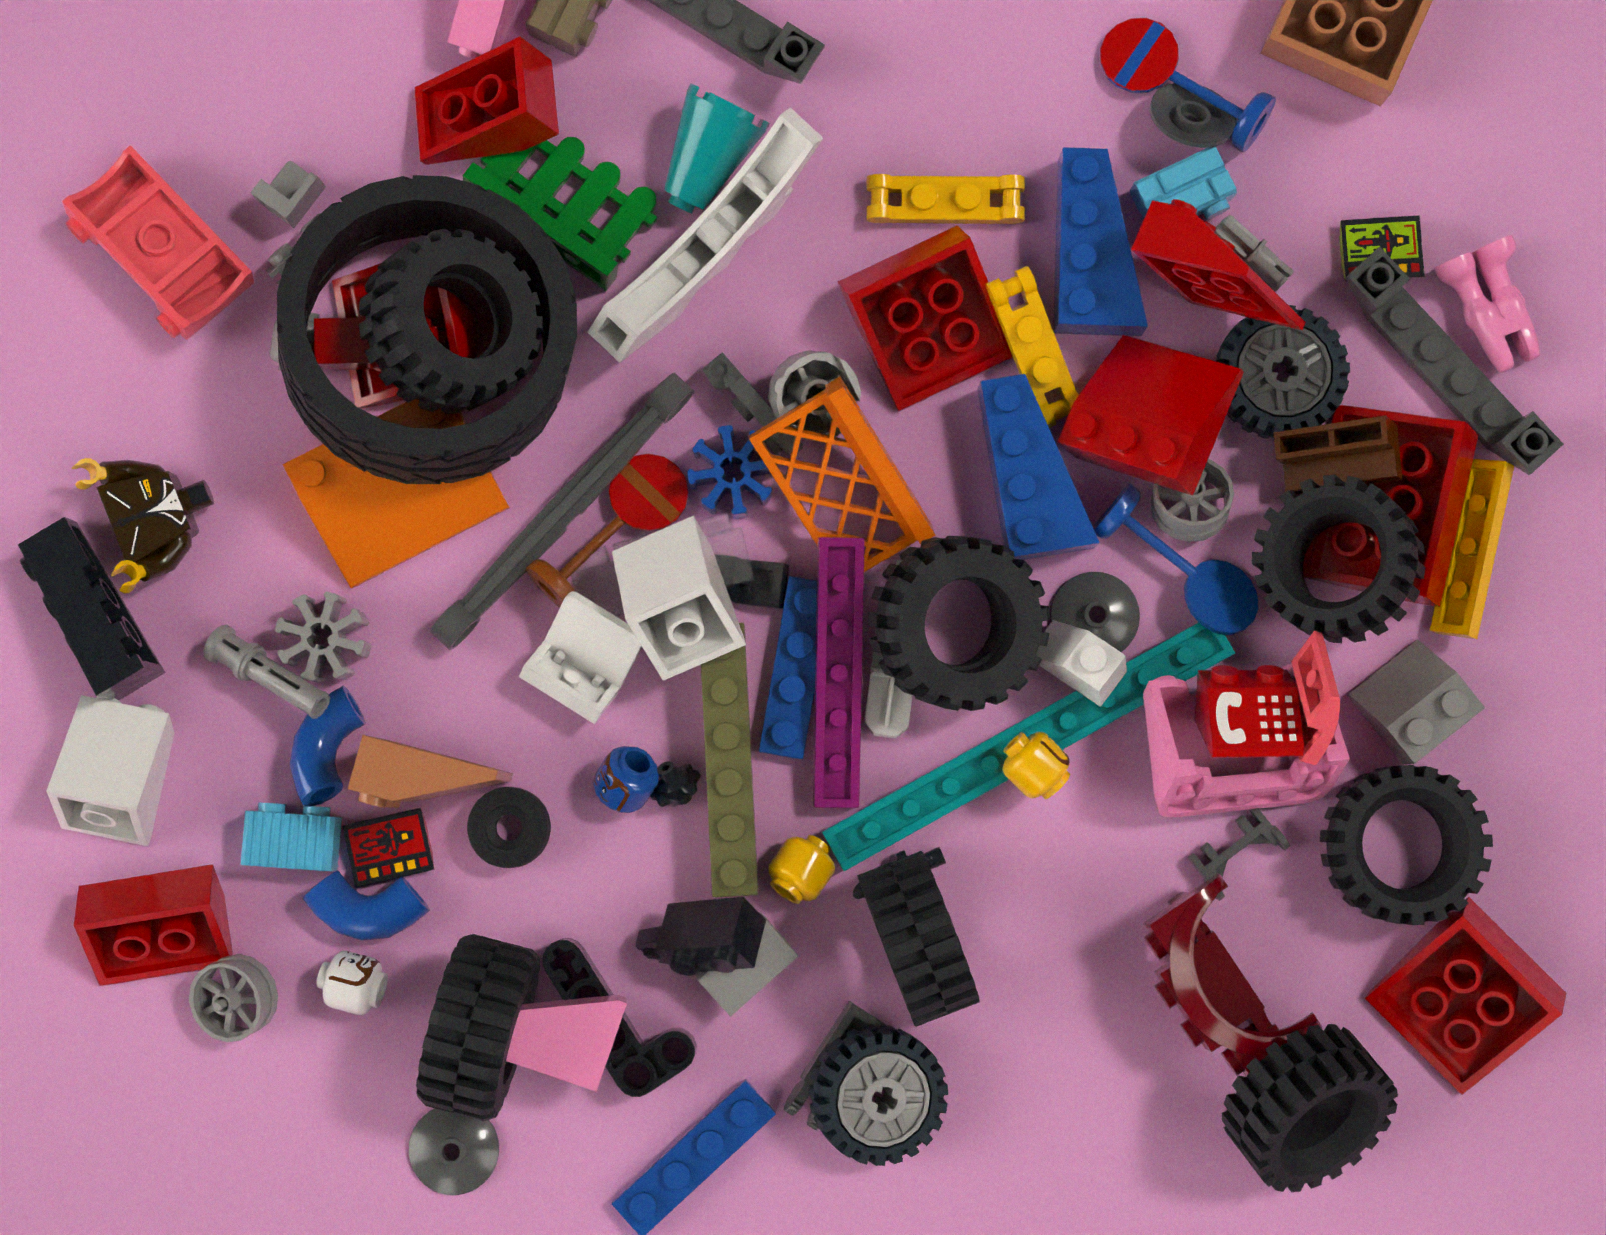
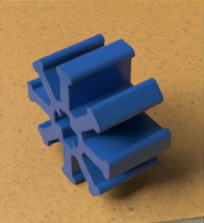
(717, 474)

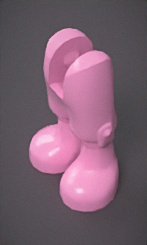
(1493, 318)

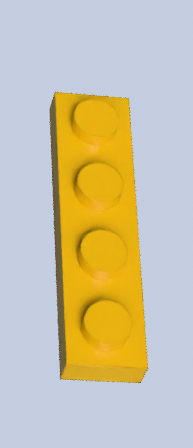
(1474, 550)

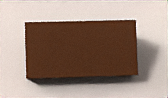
(1348, 448)

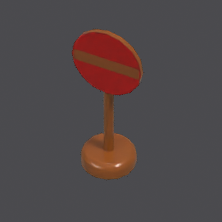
(644, 496)

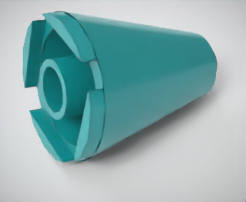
(708, 148)

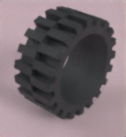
(1302, 522)
(1461, 844)
(919, 938)
(1309, 1108)

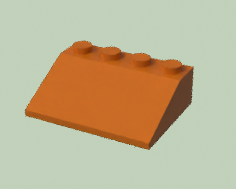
(383, 522)

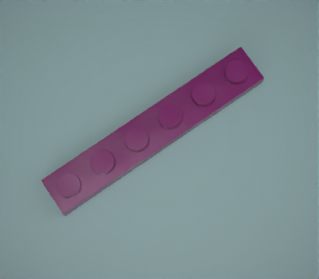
(838, 672)

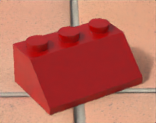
(153, 924)

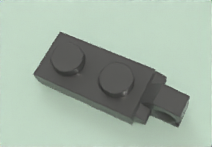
(749, 403)

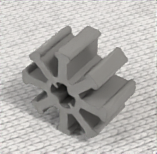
(309, 634)

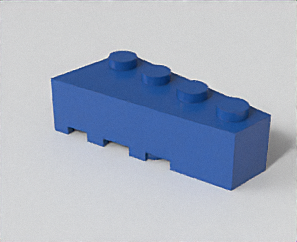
(1093, 257)
(1031, 483)

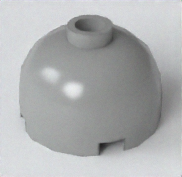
(802, 378)

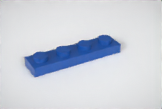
(793, 674)
(694, 1158)

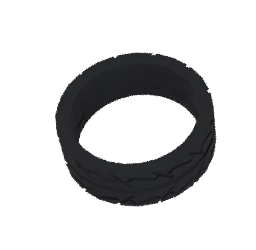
(399, 211)

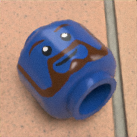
(626, 779)

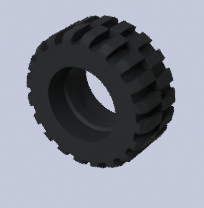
(490, 290)
(1012, 635)
(473, 1025)

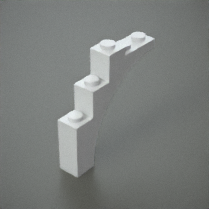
(710, 242)

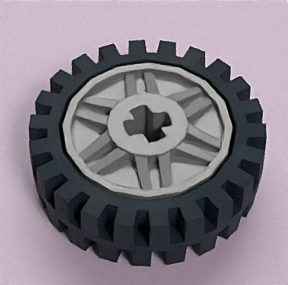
(890, 1124)

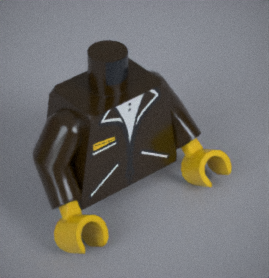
(147, 514)

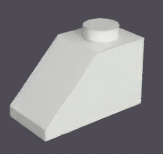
(1082, 661)

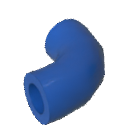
(317, 746)

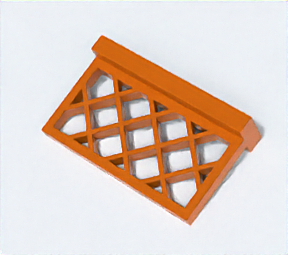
(868, 452)

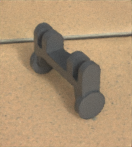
(1261, 834)

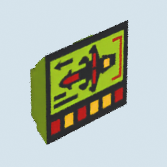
(1395, 235)

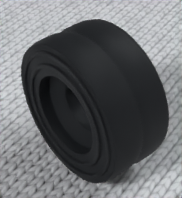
(483, 827)

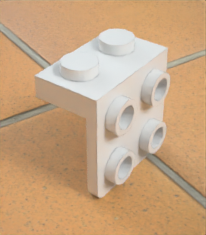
(583, 657)

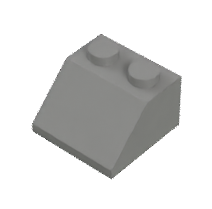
(1415, 702)

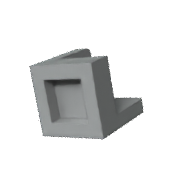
(289, 193)

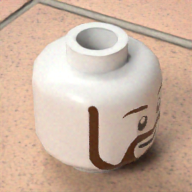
(352, 982)

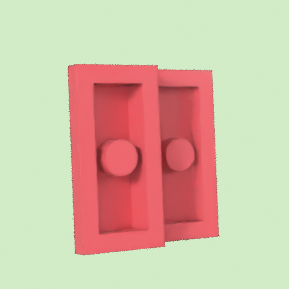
(1317, 697)

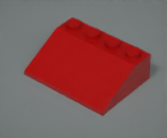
(1435, 476)

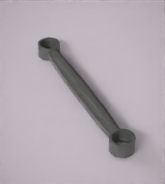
(554, 518)

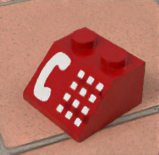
(1249, 712)

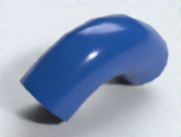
(364, 915)

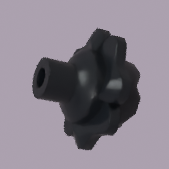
(675, 784)

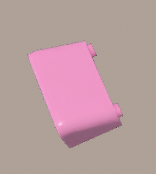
(1196, 784)

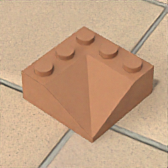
(1348, 42)

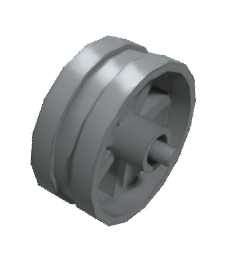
(1190, 506)
(231, 998)

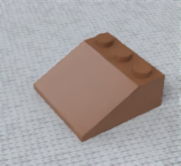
(399, 773)

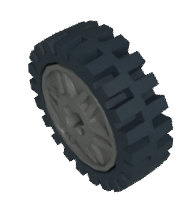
(1311, 358)

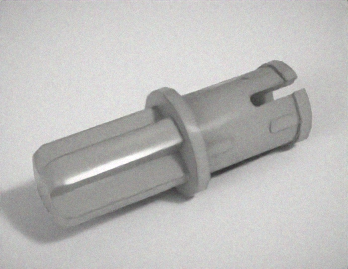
(1254, 252)

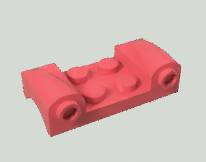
(159, 244)

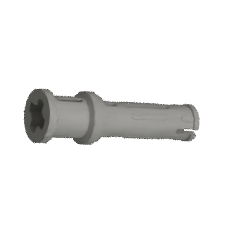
(252, 663)

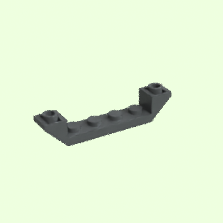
(751, 37)
(1446, 368)

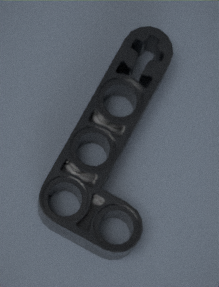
(633, 1049)

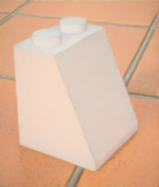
(676, 598)
(112, 769)

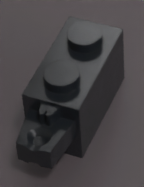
(705, 936)

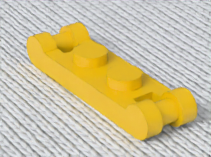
(945, 199)
(1033, 342)

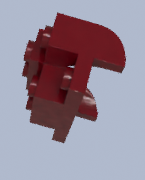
(1209, 984)

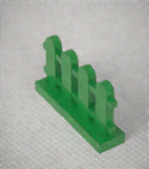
(592, 260)

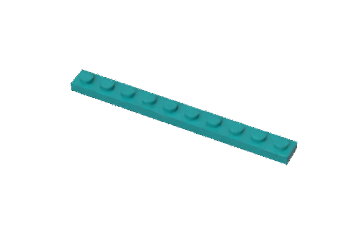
(982, 766)

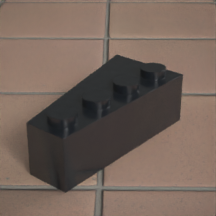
(89, 610)

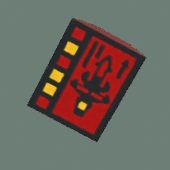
(388, 847)

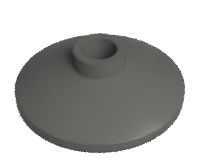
(1190, 118)
(1103, 591)
(477, 1148)

